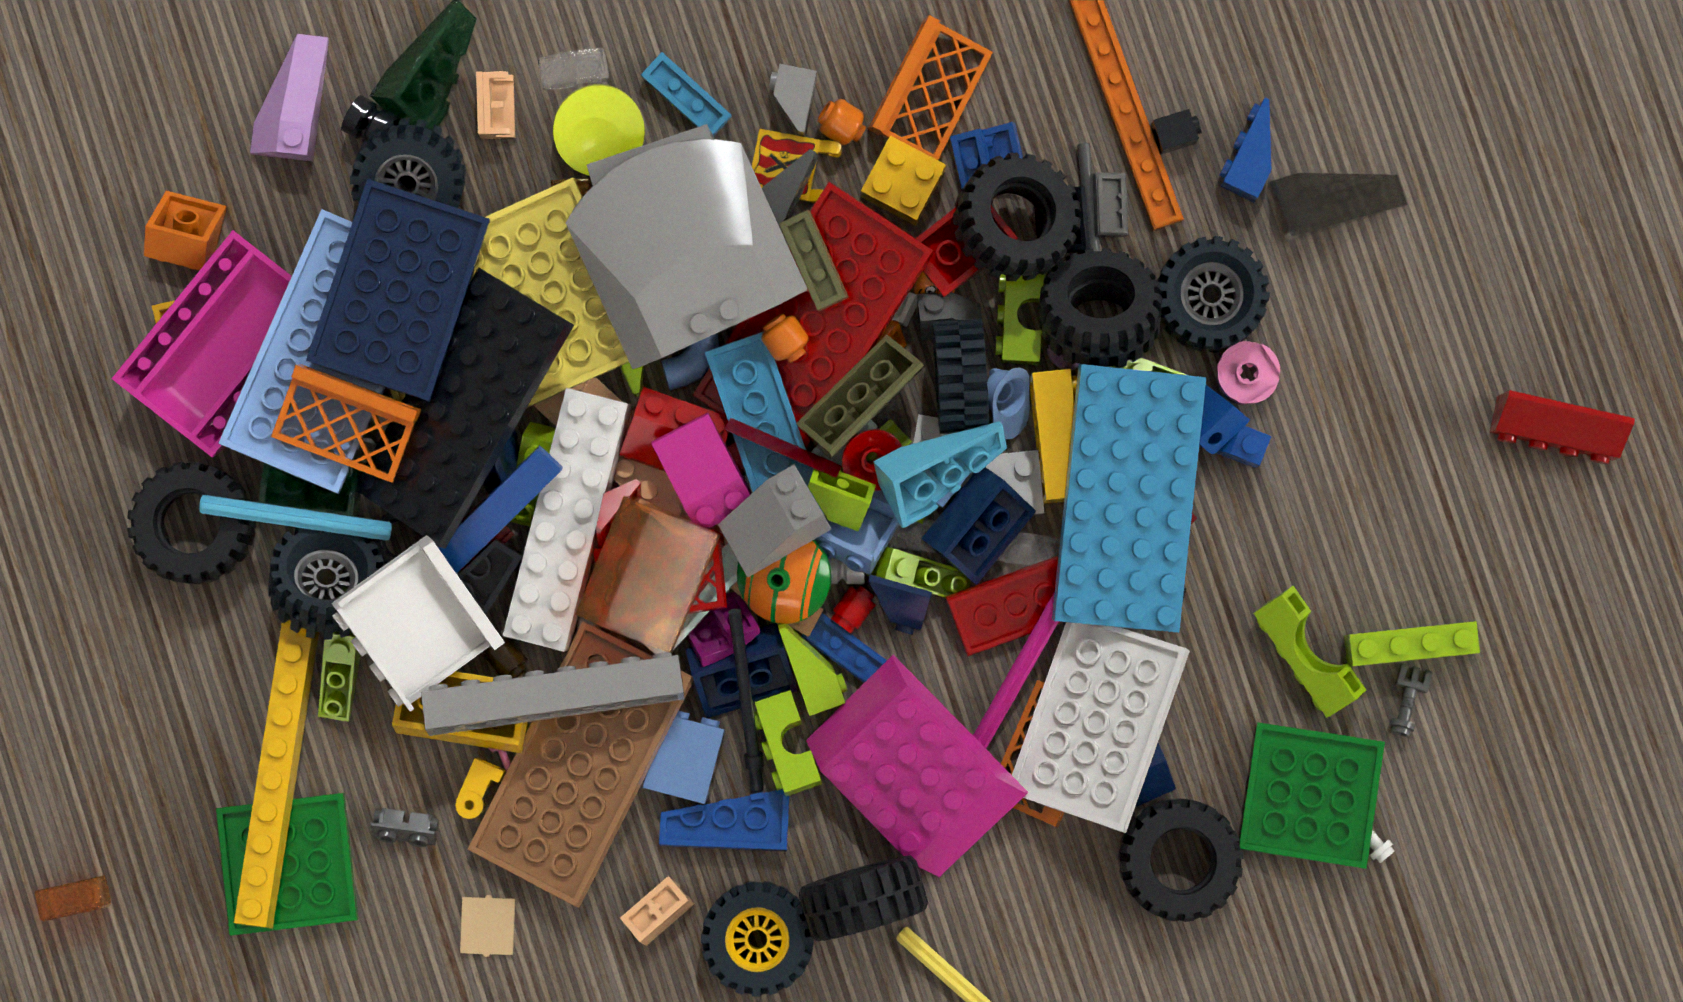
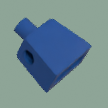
(1219, 421)

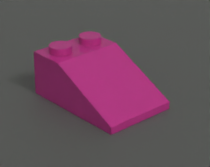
(702, 471)

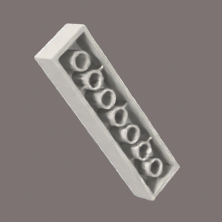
(565, 521)

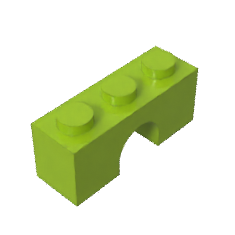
(1018, 343)
(794, 771)

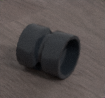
(360, 112)

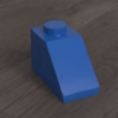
(1246, 447)

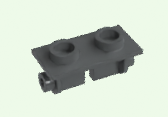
(389, 827)

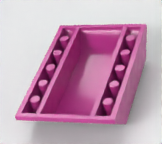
(207, 343)
(913, 768)

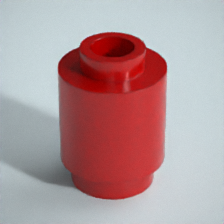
(853, 608)

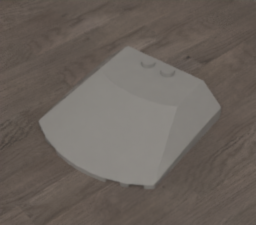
(682, 246)

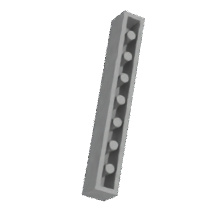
(552, 694)

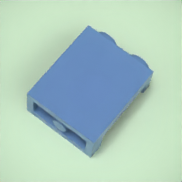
(863, 548)
(686, 759)

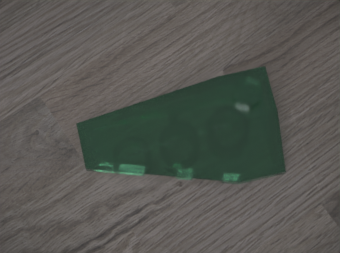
(423, 74)

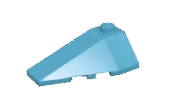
(924, 472)

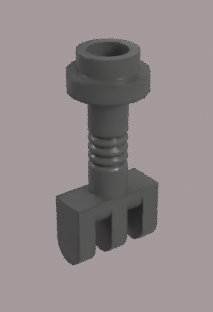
(1402, 724)

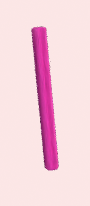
(1016, 676)

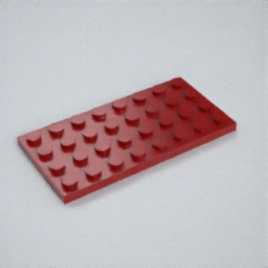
(877, 271)

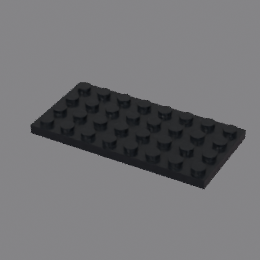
(483, 388)

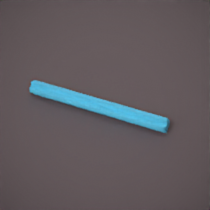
(295, 517)

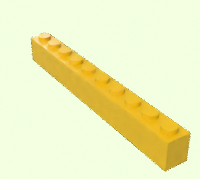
(276, 778)

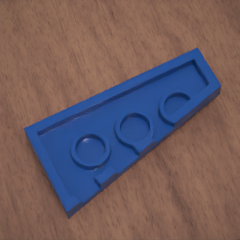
(736, 823)

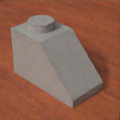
(794, 94)

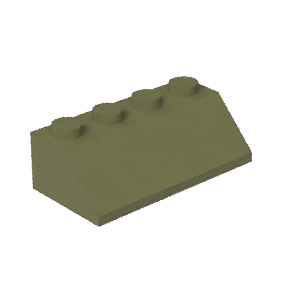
(859, 396)

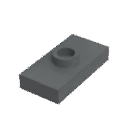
(1110, 204)

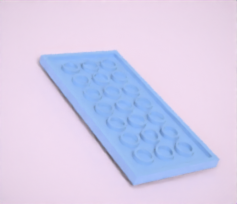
(270, 376)

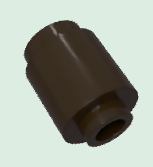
(506, 658)

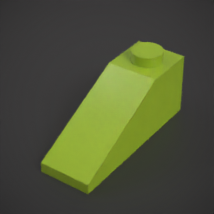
(814, 674)

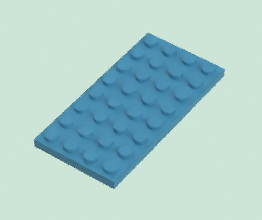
(1129, 498)

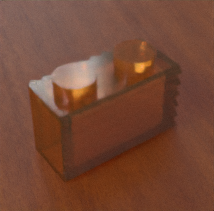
(73, 898)

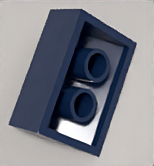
(979, 524)
(767, 668)

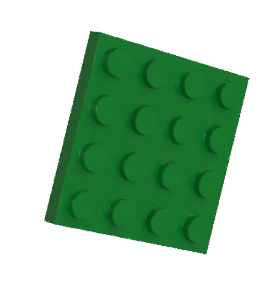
(1312, 795)
(316, 867)

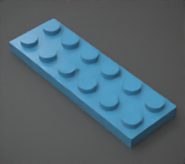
(756, 396)

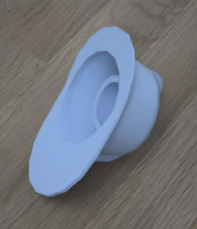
(1009, 399)

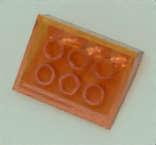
(647, 573)

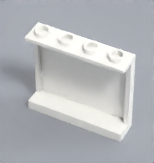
(415, 621)

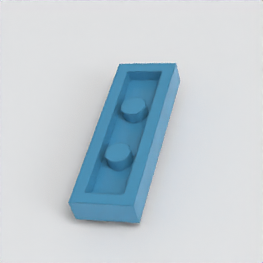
(685, 94)

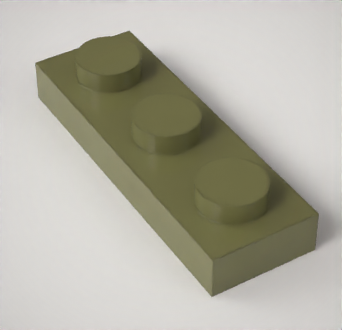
(813, 260)

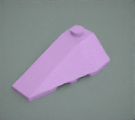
(291, 110)

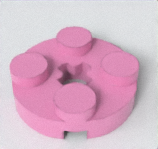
(1265, 377)

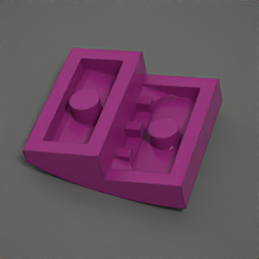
(712, 635)

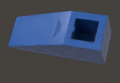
(1253, 159)

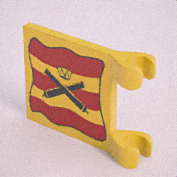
(779, 150)

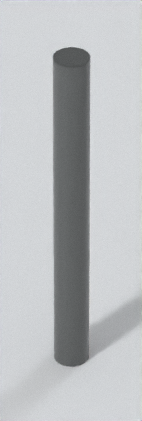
(1087, 180)

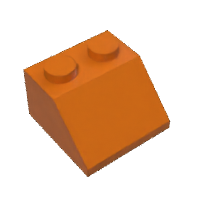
(183, 230)

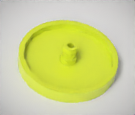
(596, 125)

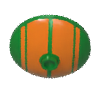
(803, 591)

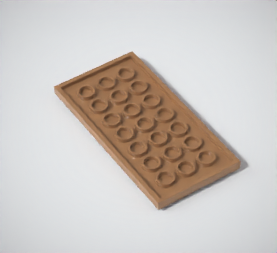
(574, 782)

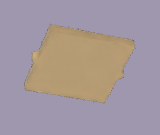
(487, 925)

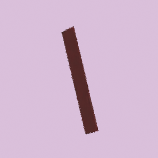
(783, 447)

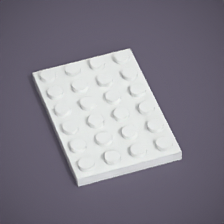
(1099, 722)

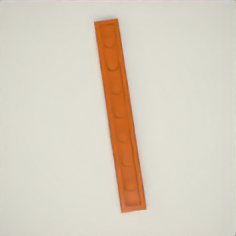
(1127, 112)

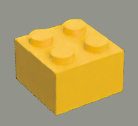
(903, 180)

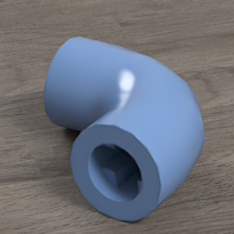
(689, 365)

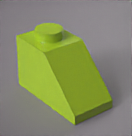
(842, 498)

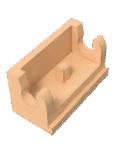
(495, 105)
(657, 911)

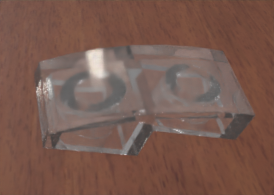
(572, 68)

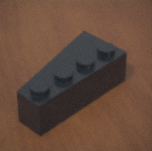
(490, 572)

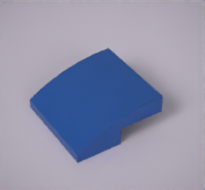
(979, 146)

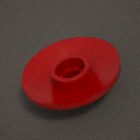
(862, 444)

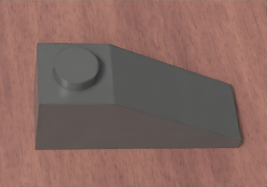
(787, 187)

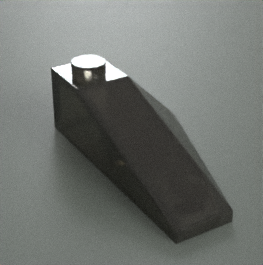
(1327, 200)

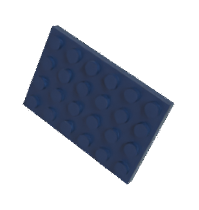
(398, 290)

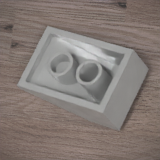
(773, 521)

